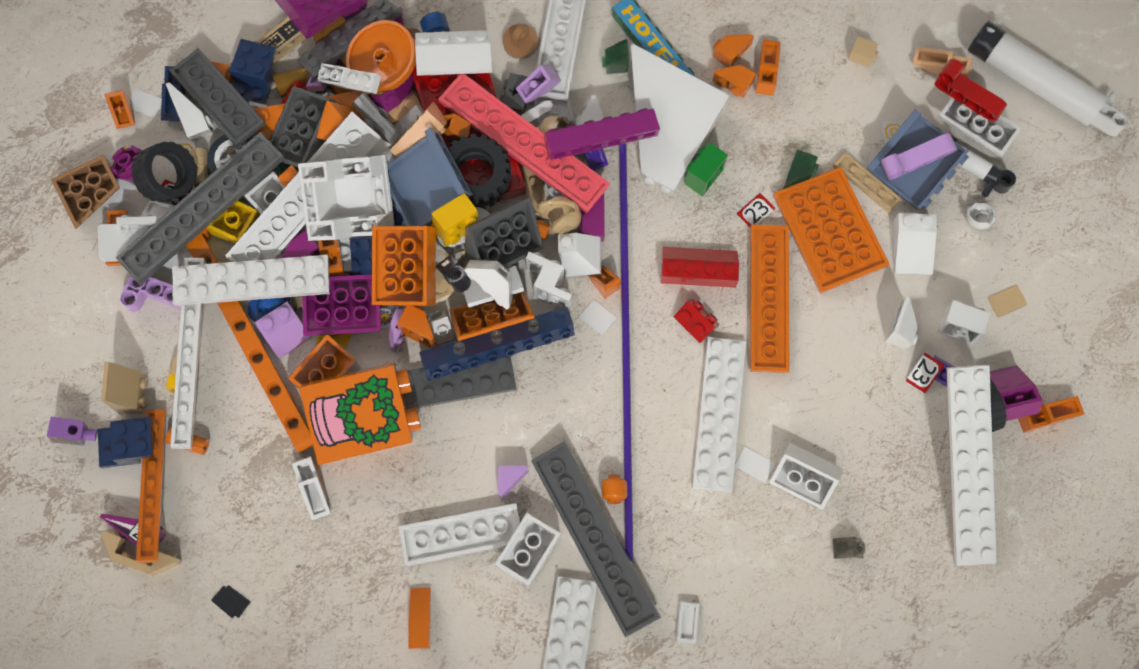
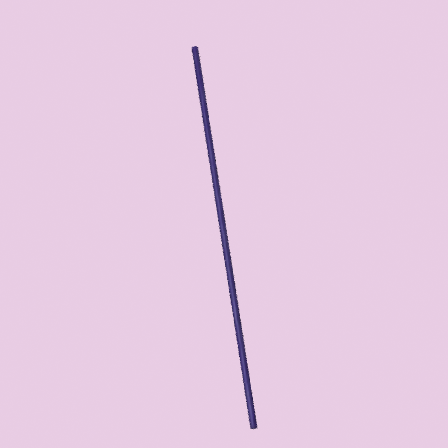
(626, 351)

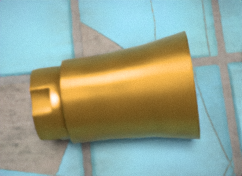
(285, 80)

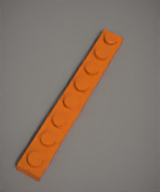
(151, 493)

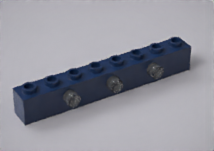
(497, 344)

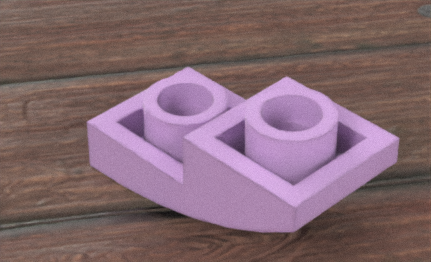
(395, 335)

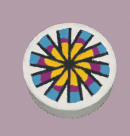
(387, 316)

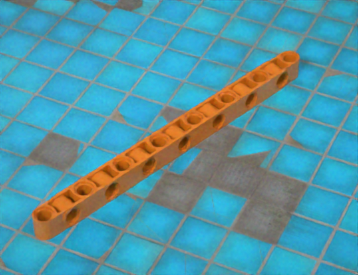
(253, 347)

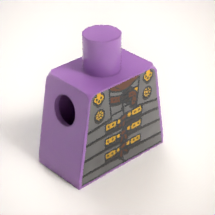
(62, 430)

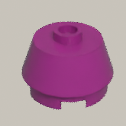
(123, 162)

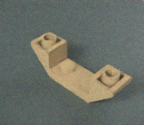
(115, 546)

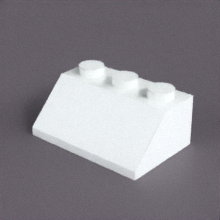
(477, 296)
(806, 476)
(528, 550)

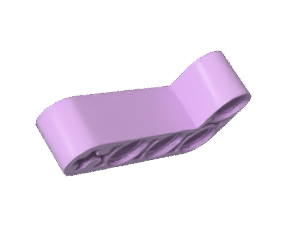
(919, 156)
(146, 290)

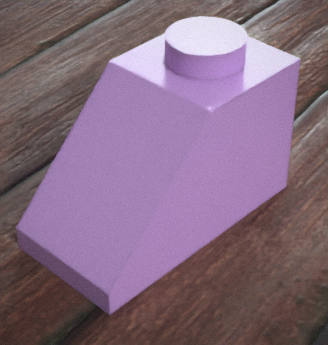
(538, 83)

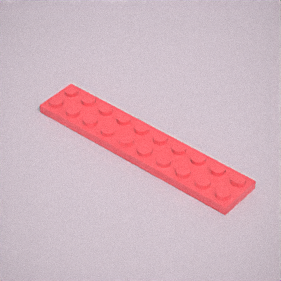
(523, 142)

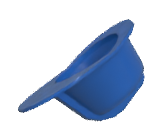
(261, 307)

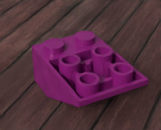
(1017, 391)

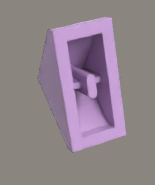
(509, 477)

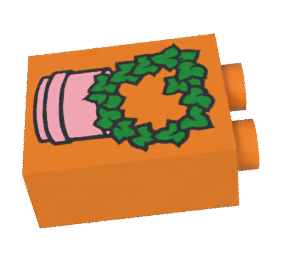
(359, 412)

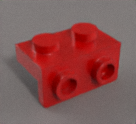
(696, 320)

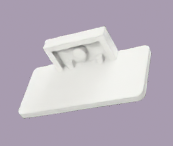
(117, 237)

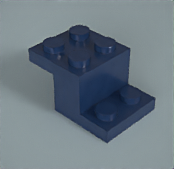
(253, 70)
(362, 254)
(125, 442)

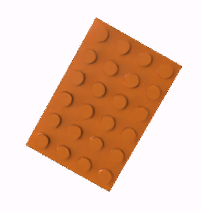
(830, 230)

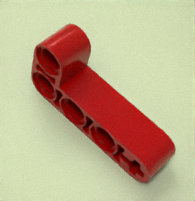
(969, 92)

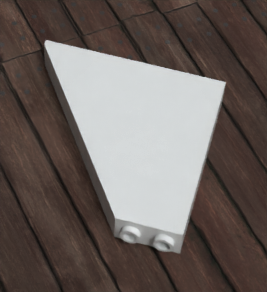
(685, 114)

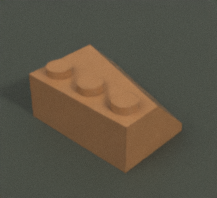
(86, 188)

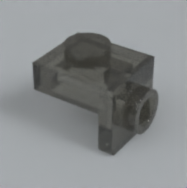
(848, 548)

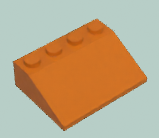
(404, 265)
(489, 316)

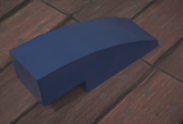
(168, 110)

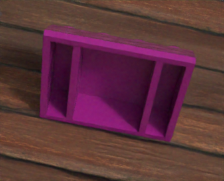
(314, 15)

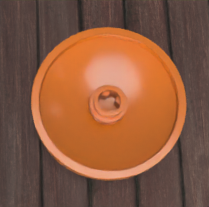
(383, 50)

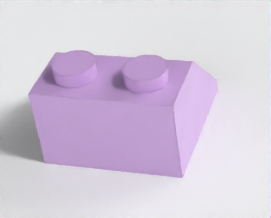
(282, 330)

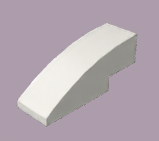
(311, 487)

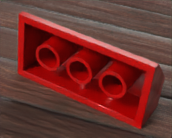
(699, 267)

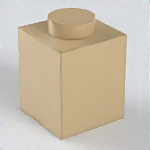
(863, 51)

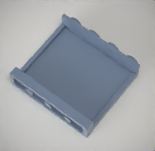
(425, 180)
(923, 182)

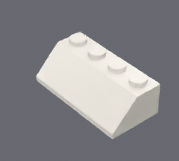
(453, 52)
(993, 135)

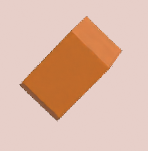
(120, 108)
(606, 282)

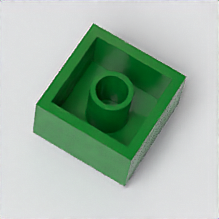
(705, 168)

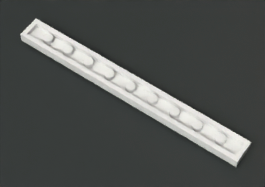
(186, 371)

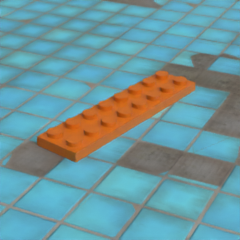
(769, 299)

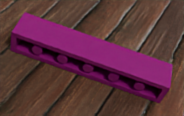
(601, 133)

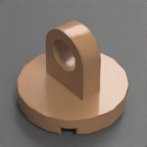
(520, 41)

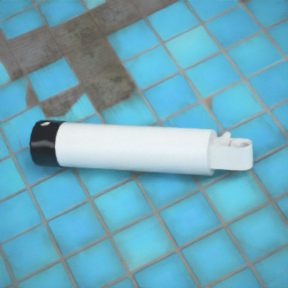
(1046, 79)

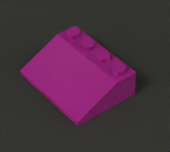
(344, 310)

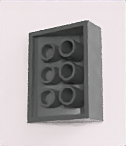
(298, 126)
(504, 235)

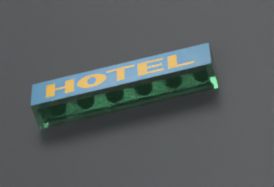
(644, 34)

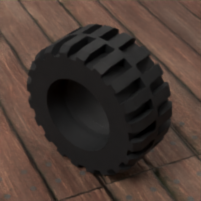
(495, 155)

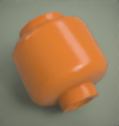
(614, 489)

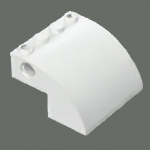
(345, 197)

